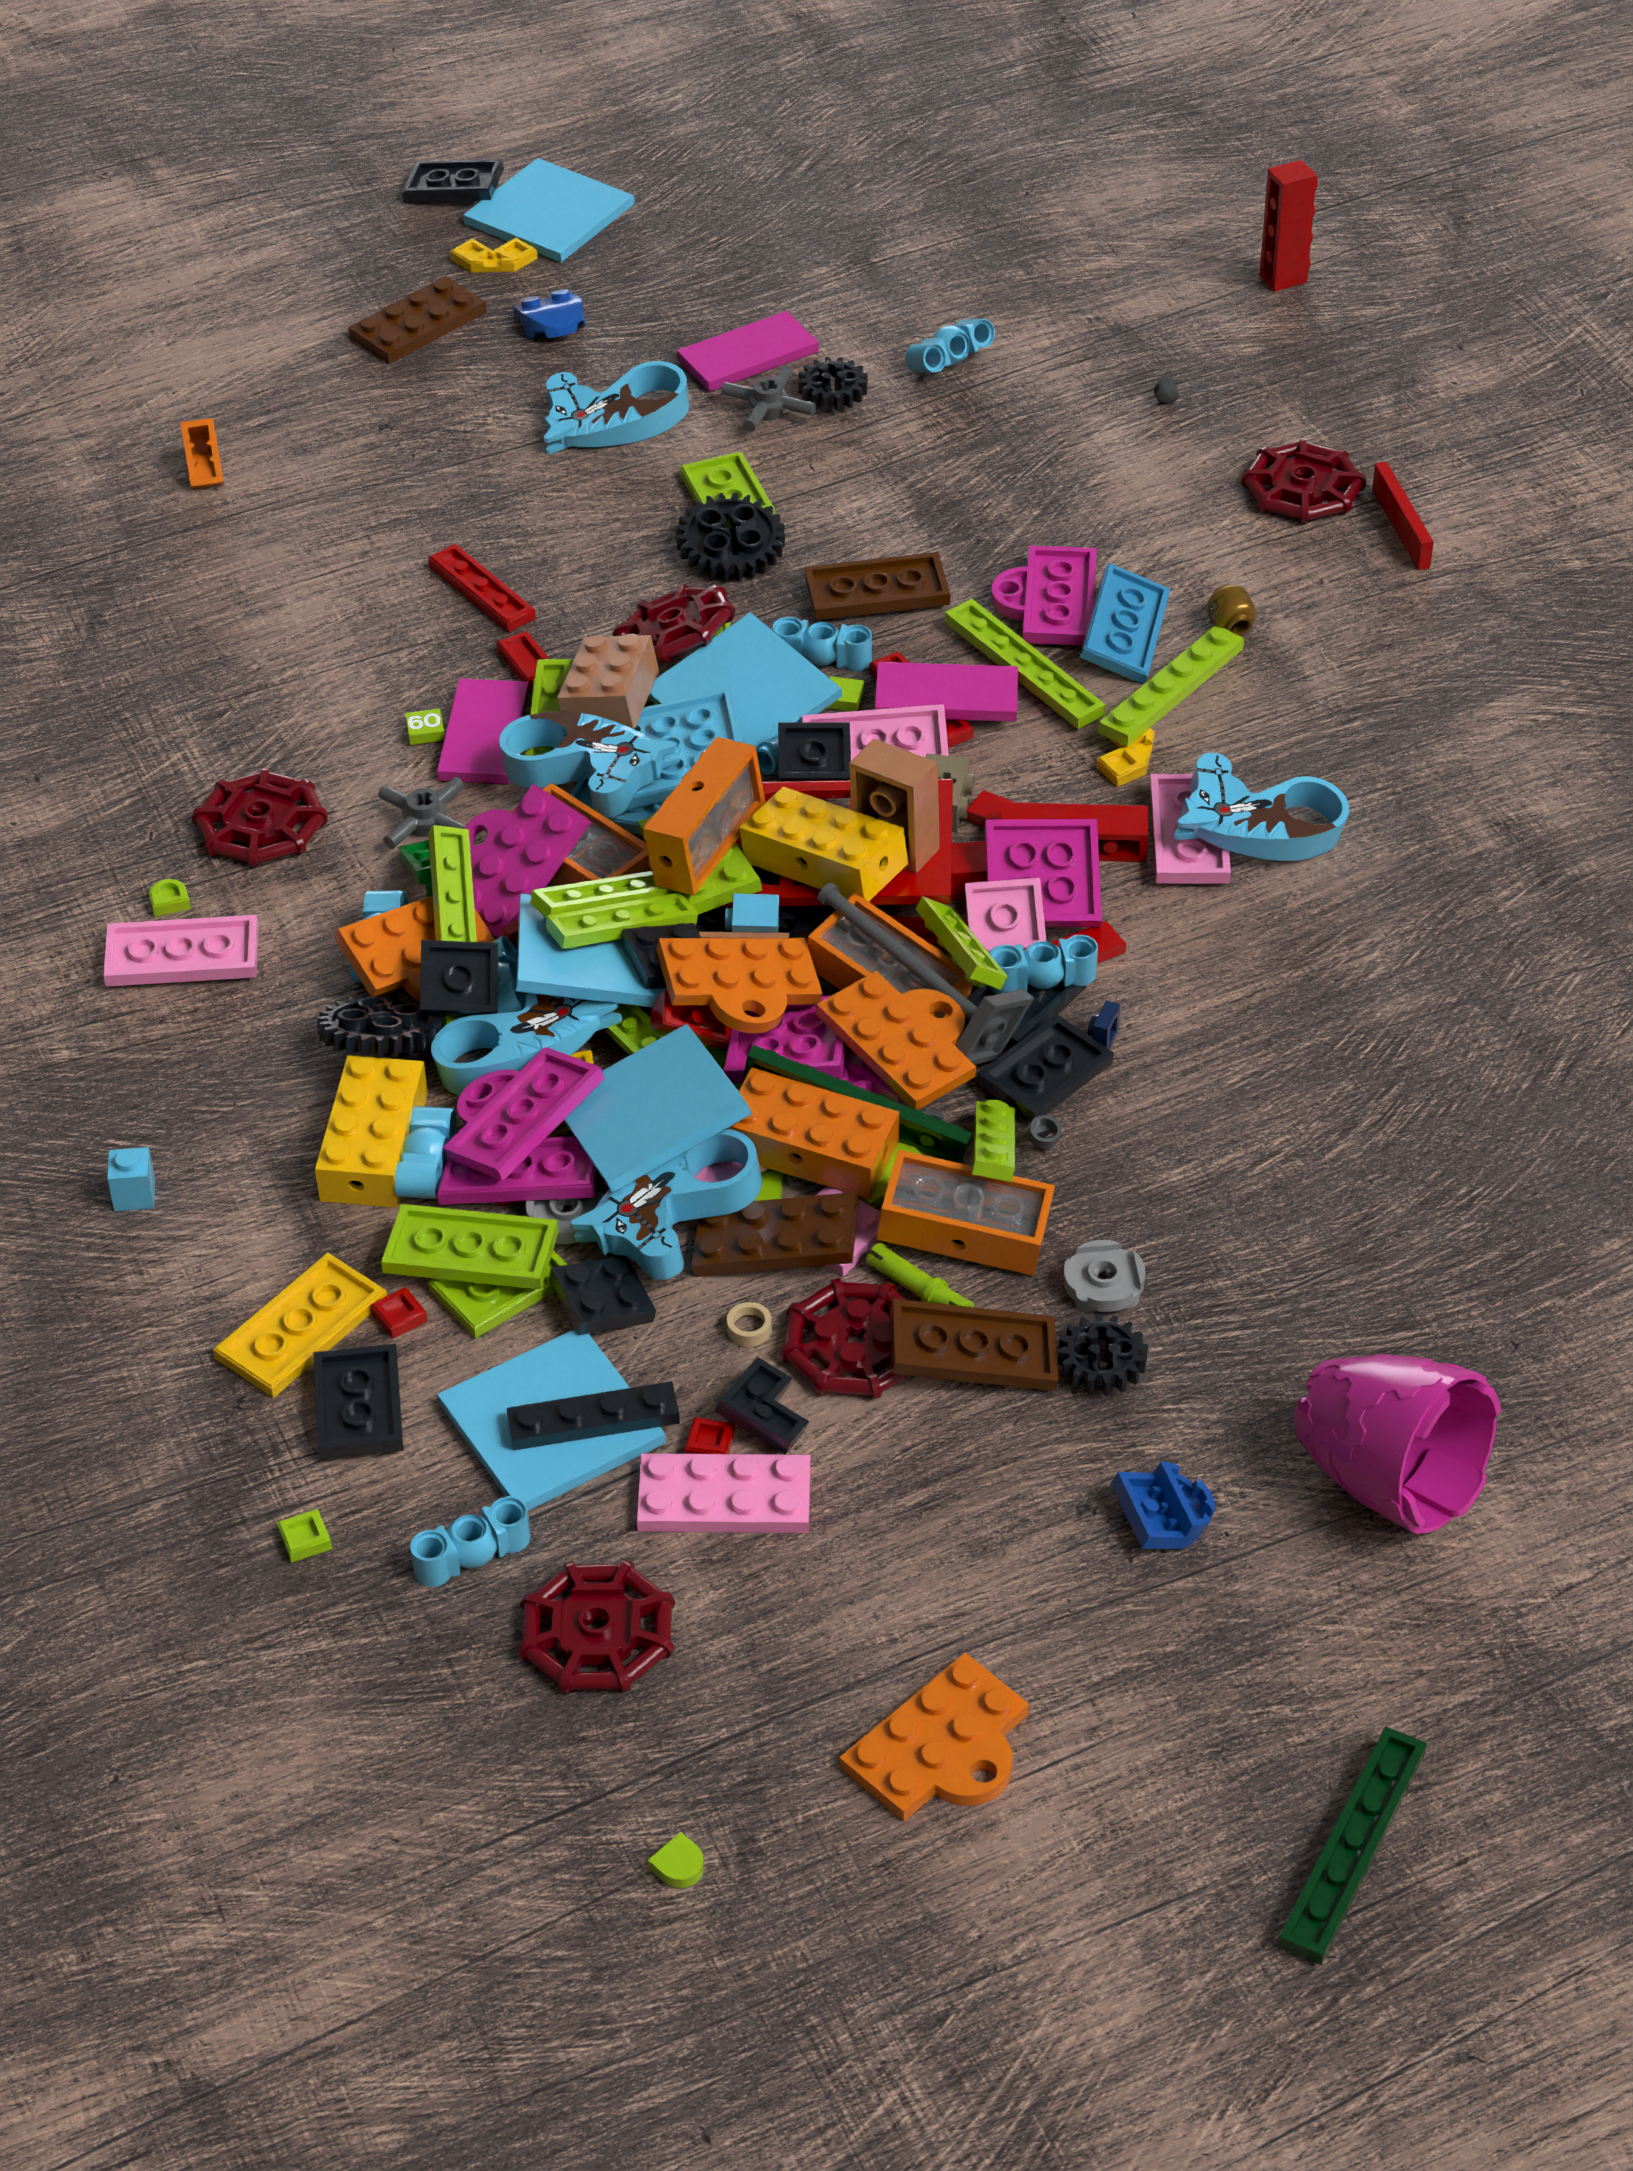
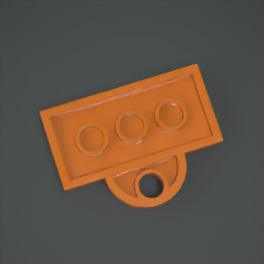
(388, 946)
(740, 977)
(901, 1036)
(940, 1741)

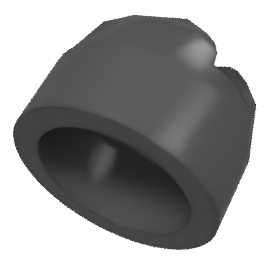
(1166, 390)
(1040, 1128)

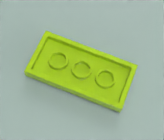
(730, 877)
(470, 1246)

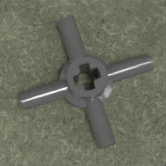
(768, 398)
(420, 810)

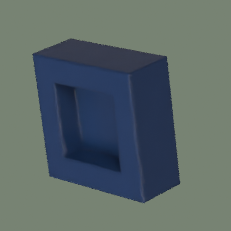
(1105, 1025)

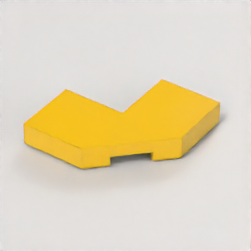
(506, 258)
(1127, 762)

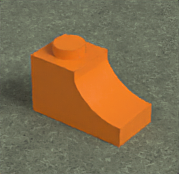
(202, 453)

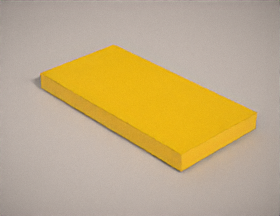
(300, 1320)

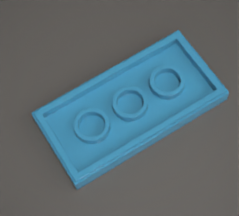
(1125, 623)

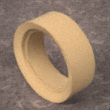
(751, 1338)

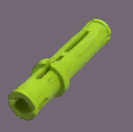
(915, 1280)

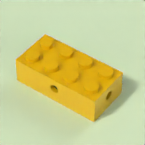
(823, 844)
(369, 1130)

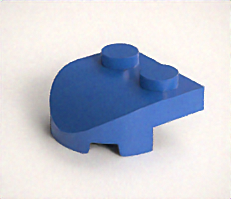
(550, 315)
(1164, 1506)

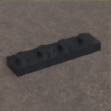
(593, 1415)

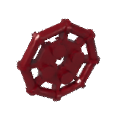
(1288, 483)
(679, 619)
(241, 818)
(831, 1338)
(596, 1646)

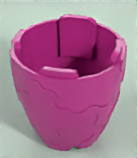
(1401, 1434)

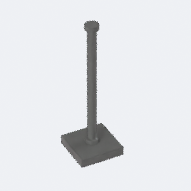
(989, 1023)

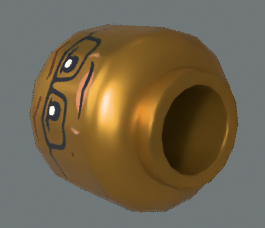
(1232, 609)

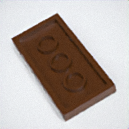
(417, 319)
(877, 585)
(778, 1235)
(973, 1344)

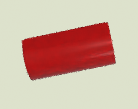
(700, 1019)

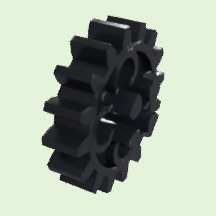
(850, 383)
(1123, 1354)

